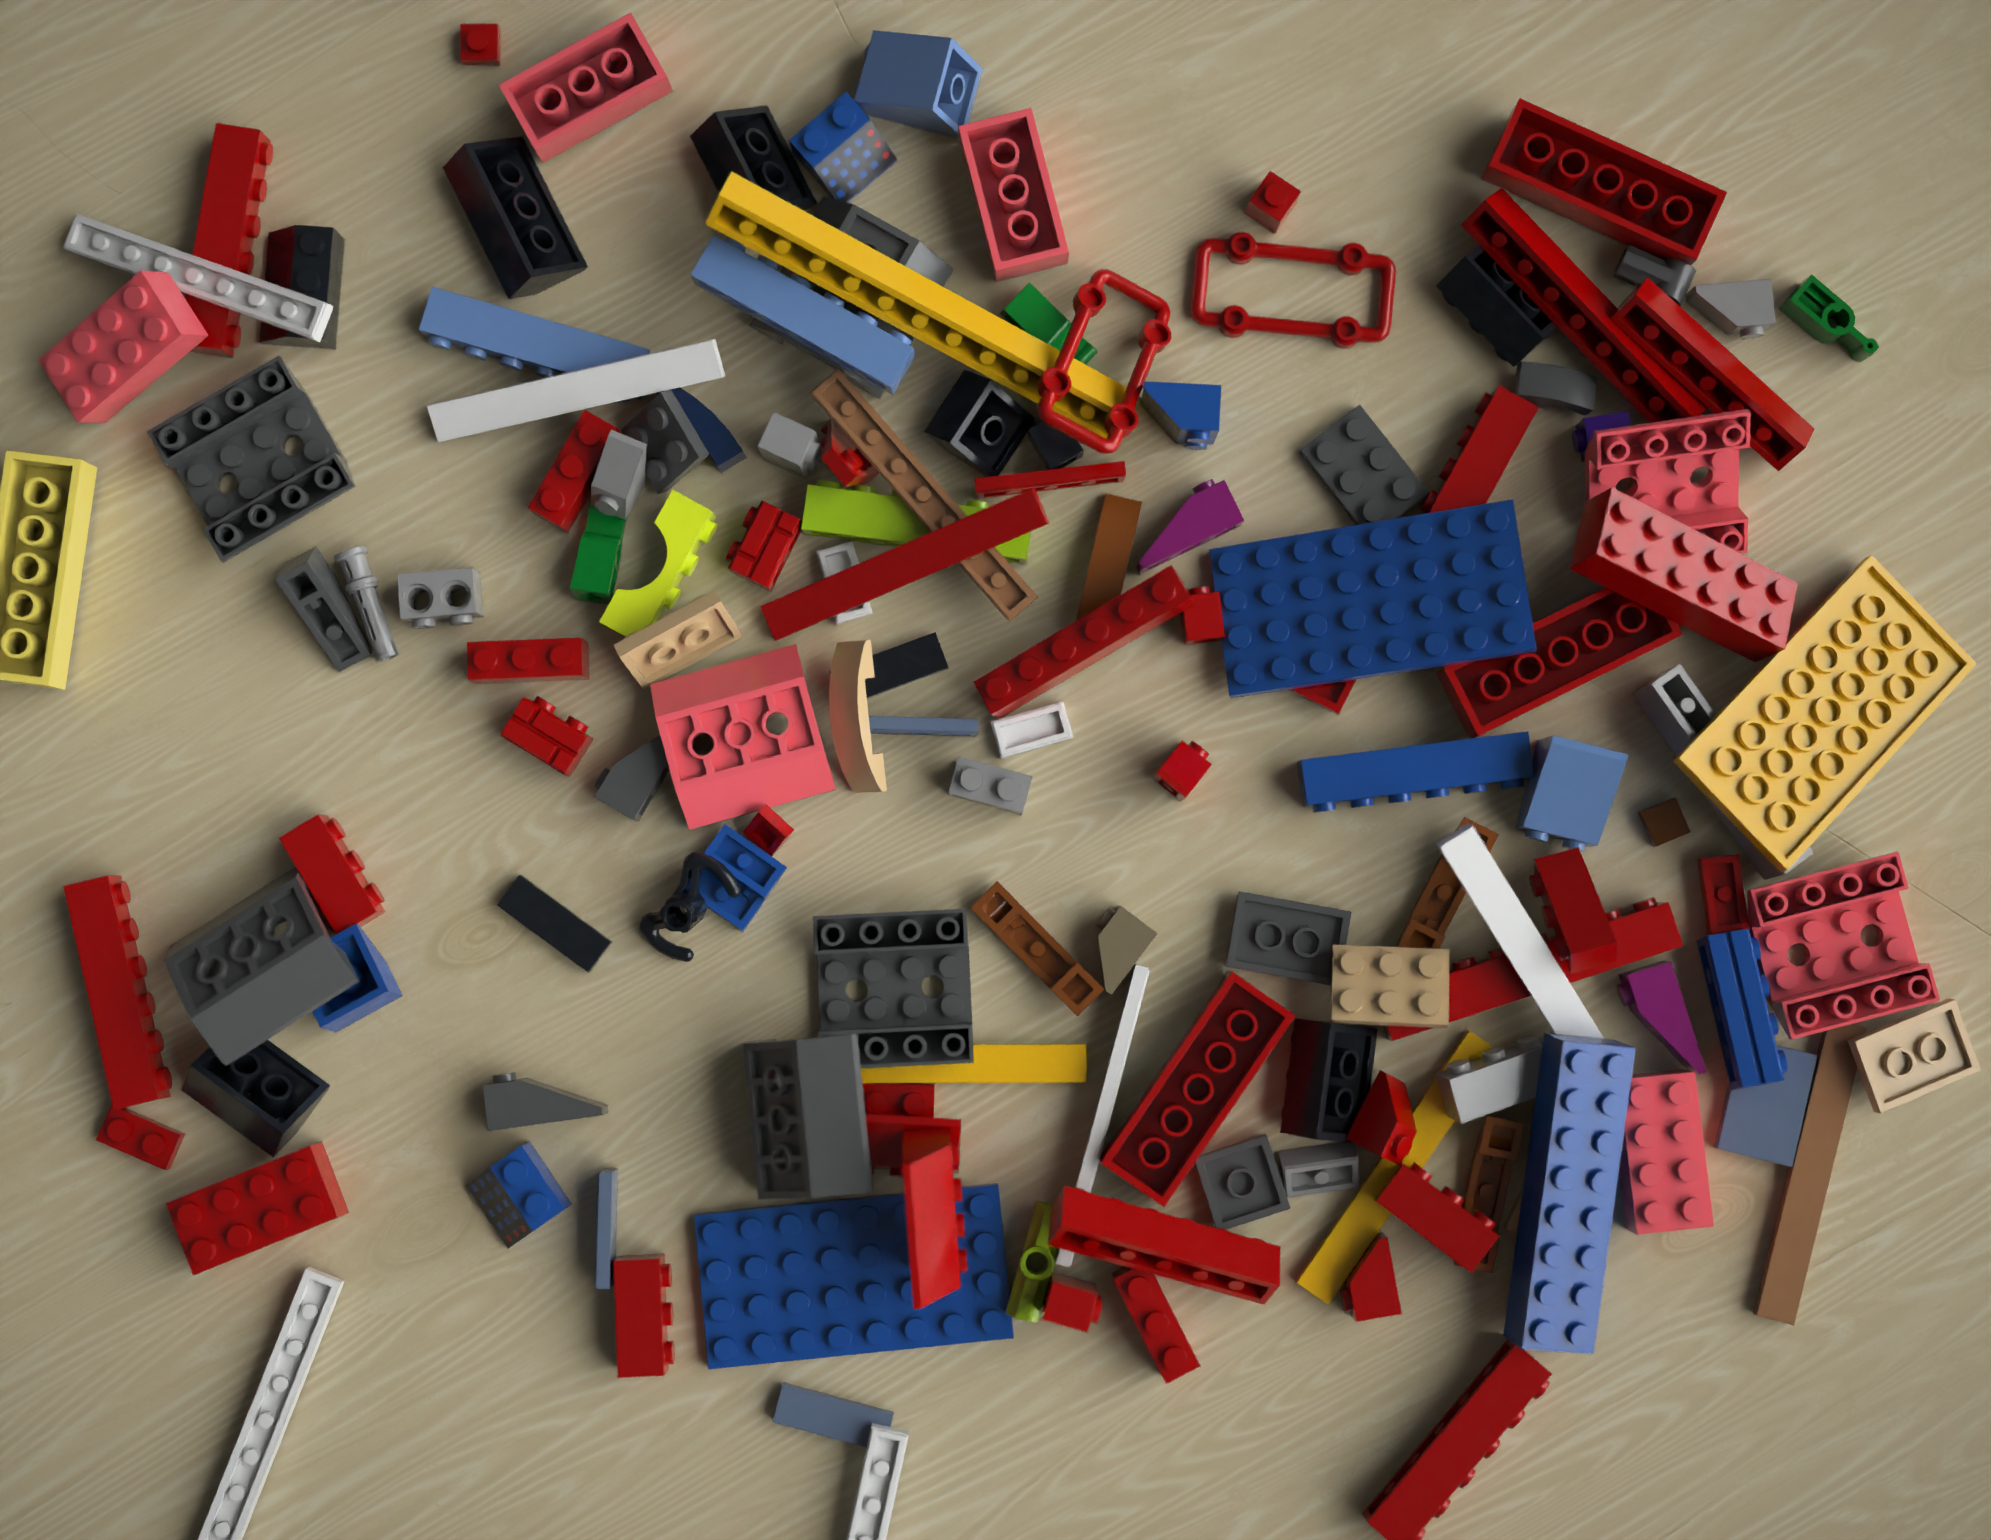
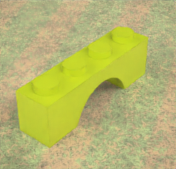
(684, 528)

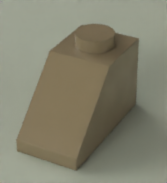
(1120, 945)

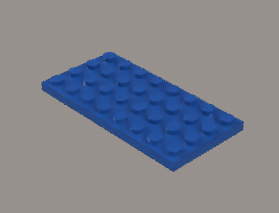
(1373, 599)
(839, 1280)

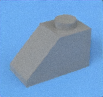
(1736, 306)
(619, 475)

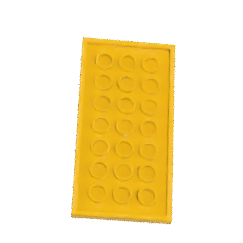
(1824, 713)

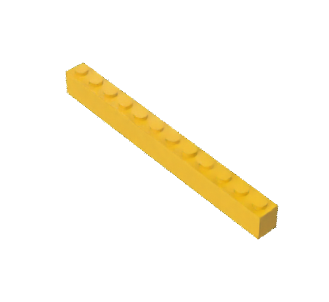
(906, 299)

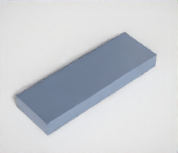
(923, 726)
(606, 1228)
(828, 1414)

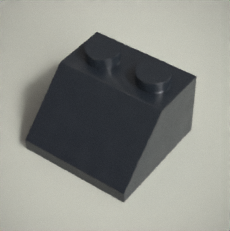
(979, 424)

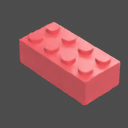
(586, 87)
(1013, 194)
(123, 347)
(1664, 1155)

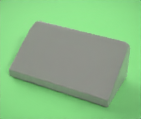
(1319, 1168)

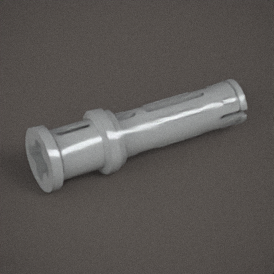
(363, 589)

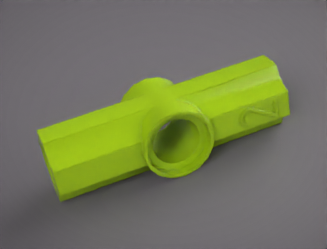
(1030, 1285)

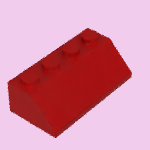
(886, 1138)
(932, 1215)

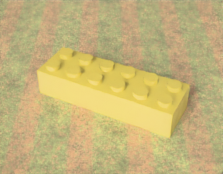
(41, 563)

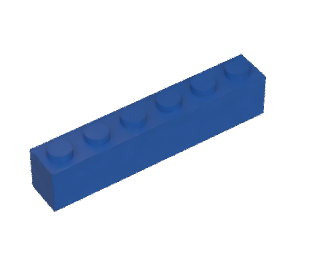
(1415, 769)

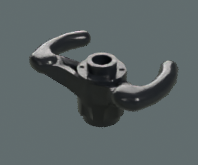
(673, 914)

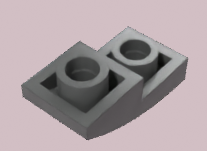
(1555, 385)

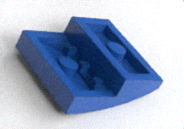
(753, 871)

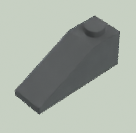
(324, 607)
(634, 779)
(530, 1102)

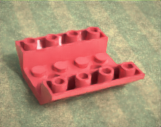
(1661, 463)
(747, 761)
(1840, 975)

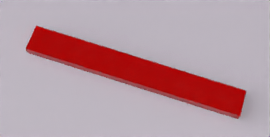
(905, 564)

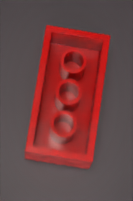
(257, 1208)

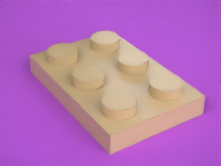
(678, 640)
(1390, 986)
(1914, 1055)

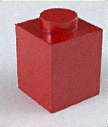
(1272, 202)
(1203, 620)

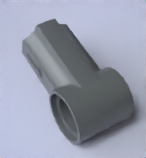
(1668, 274)

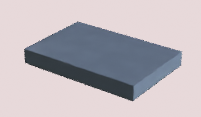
(1768, 1117)

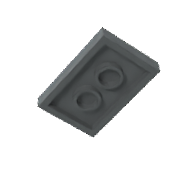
(1363, 470)
(1285, 937)

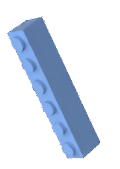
(804, 314)
(516, 336)

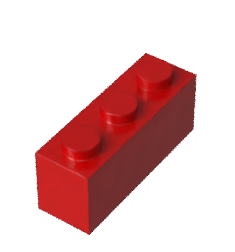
(572, 473)
(528, 660)
(333, 873)
(1573, 910)
(1438, 1216)
(643, 1315)
(1156, 1322)

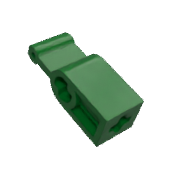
(1813, 305)
(1041, 319)
(598, 558)

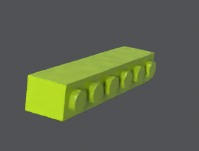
(879, 518)

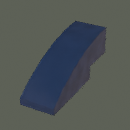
(711, 431)

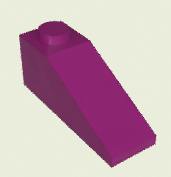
(1201, 519)
(1659, 1005)

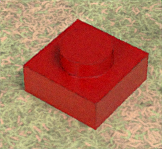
(480, 44)
(768, 830)

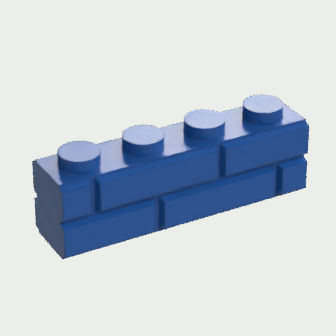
(1741, 1009)

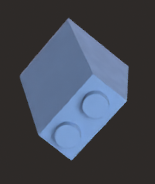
(918, 81)
(1570, 792)

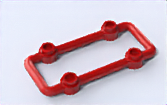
(1350, 260)
(1056, 382)

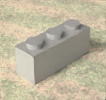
(1492, 1081)

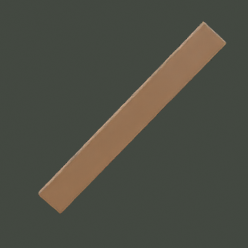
(917, 488)
(1808, 1177)

